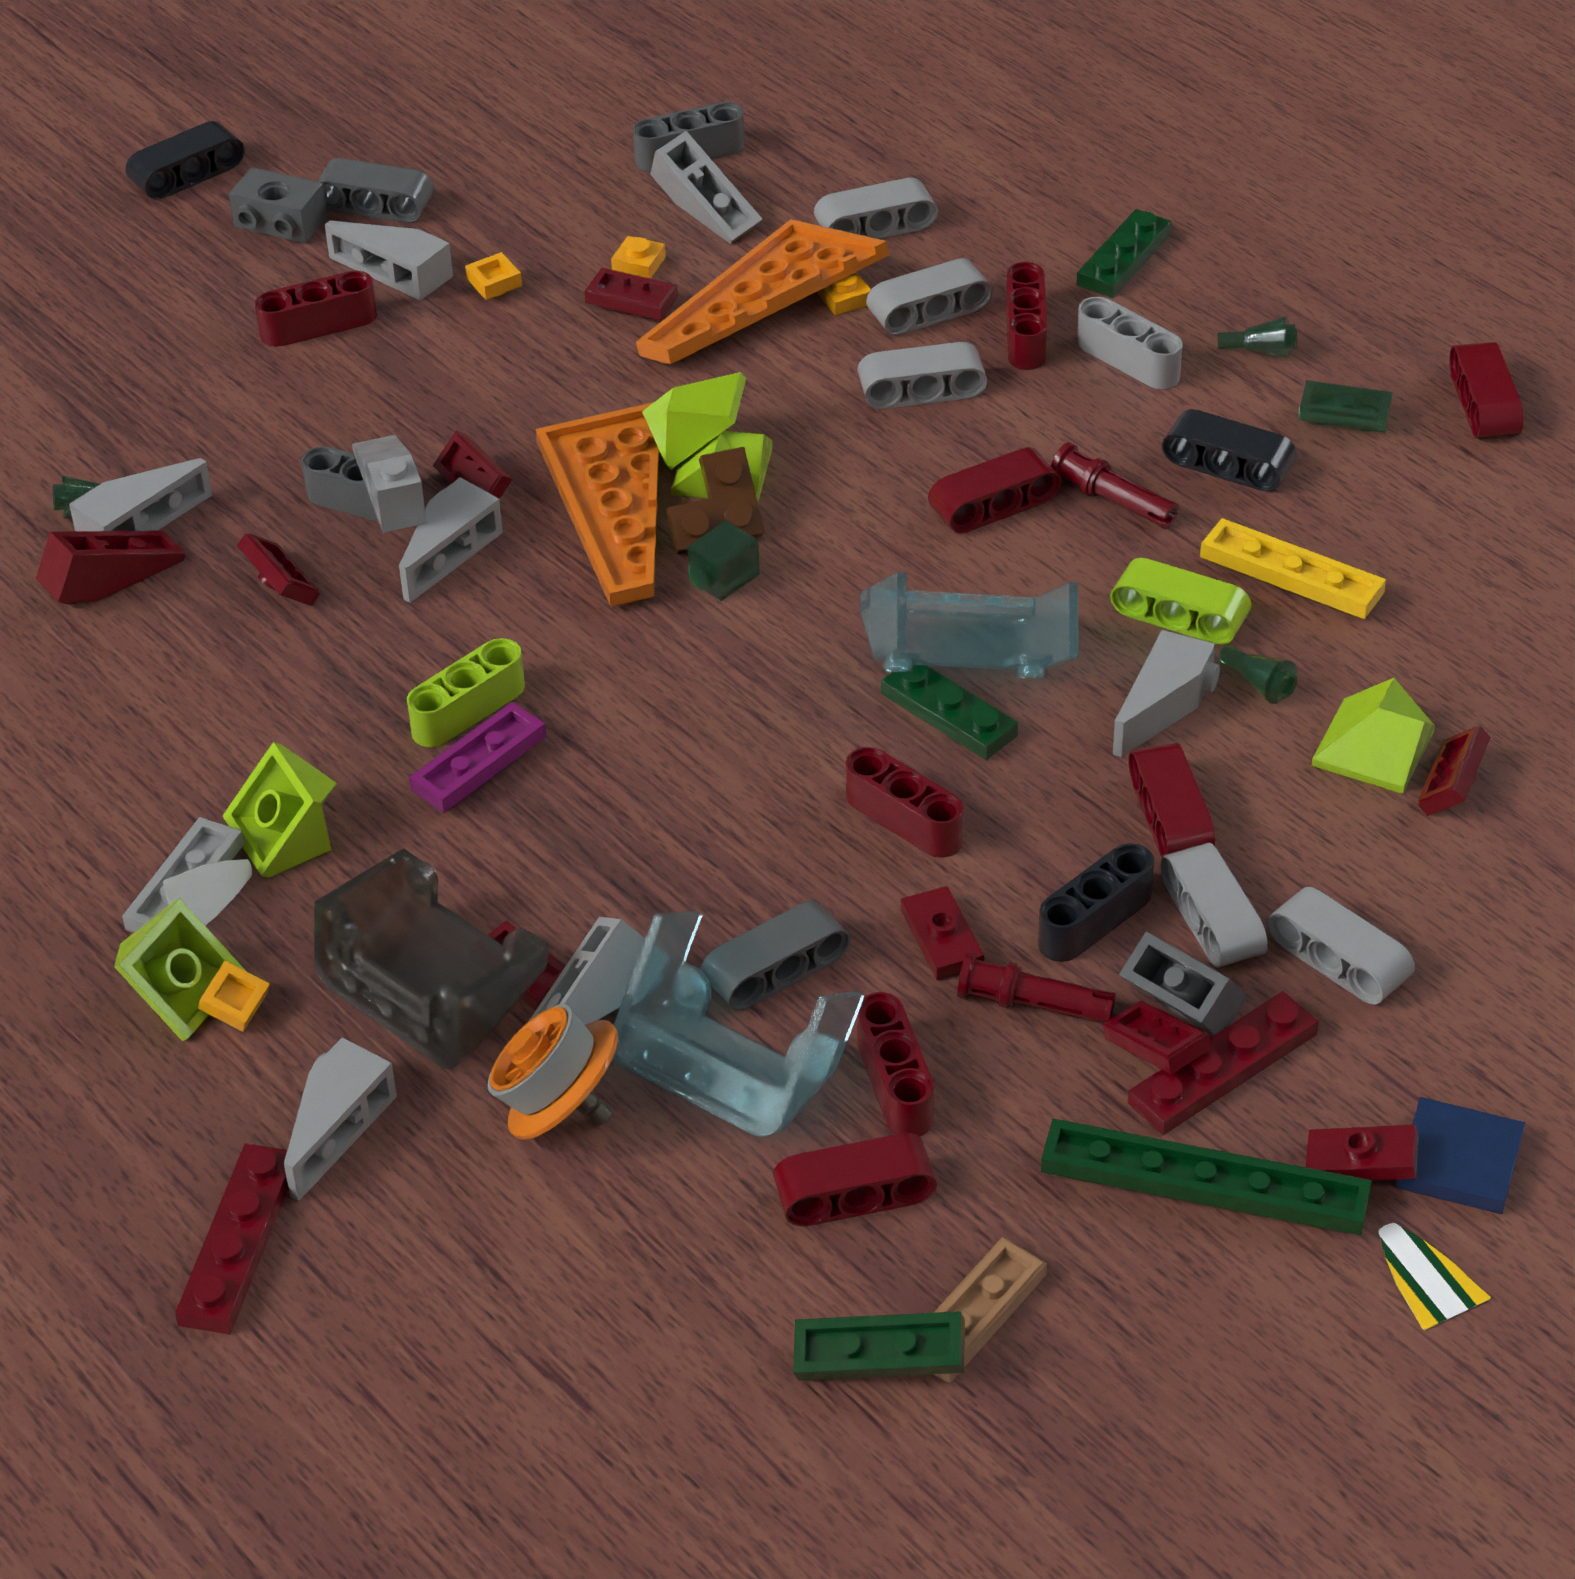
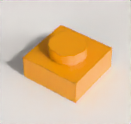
(638, 257)
(493, 276)
(845, 294)
(234, 996)

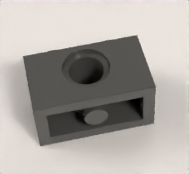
(278, 205)
(1182, 984)

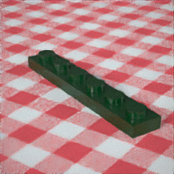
(1206, 1176)

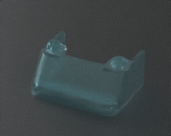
(969, 628)
(708, 1064)

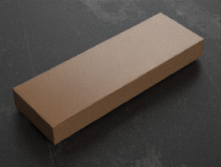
(992, 1294)

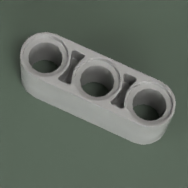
(879, 209)
(929, 296)
(1129, 342)
(922, 375)
(1213, 905)
(1341, 945)

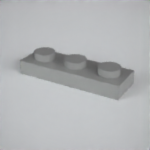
(202, 845)

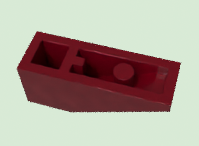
(100, 563)

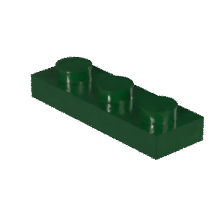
(1124, 253)
(950, 709)
(879, 1346)

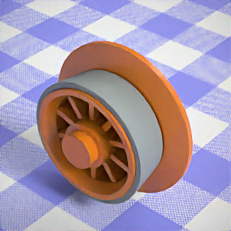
(553, 1070)

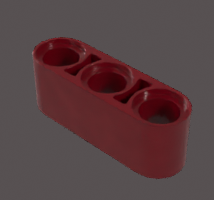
(316, 308)
(1026, 315)
(1486, 390)
(994, 490)
(1170, 798)
(904, 802)
(895, 1064)
(854, 1179)

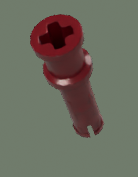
(1098, 479)
(1012, 986)

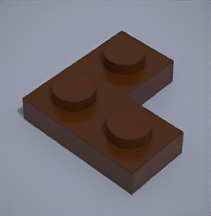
(729, 498)

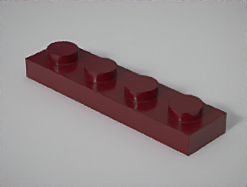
(1234, 1058)
(235, 1241)

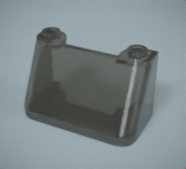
(417, 963)

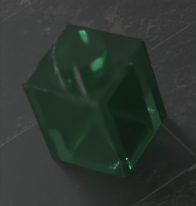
(723, 560)

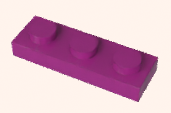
(477, 757)

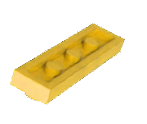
(1293, 568)

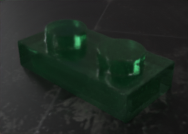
(1345, 406)

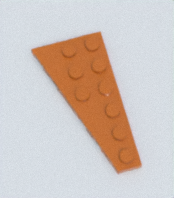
(770, 277)
(610, 488)

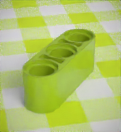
(1181, 601)
(466, 692)

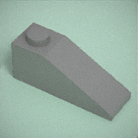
(702, 189)
(393, 255)
(391, 482)
(143, 499)
(457, 527)
(1166, 689)
(597, 972)
(338, 1104)

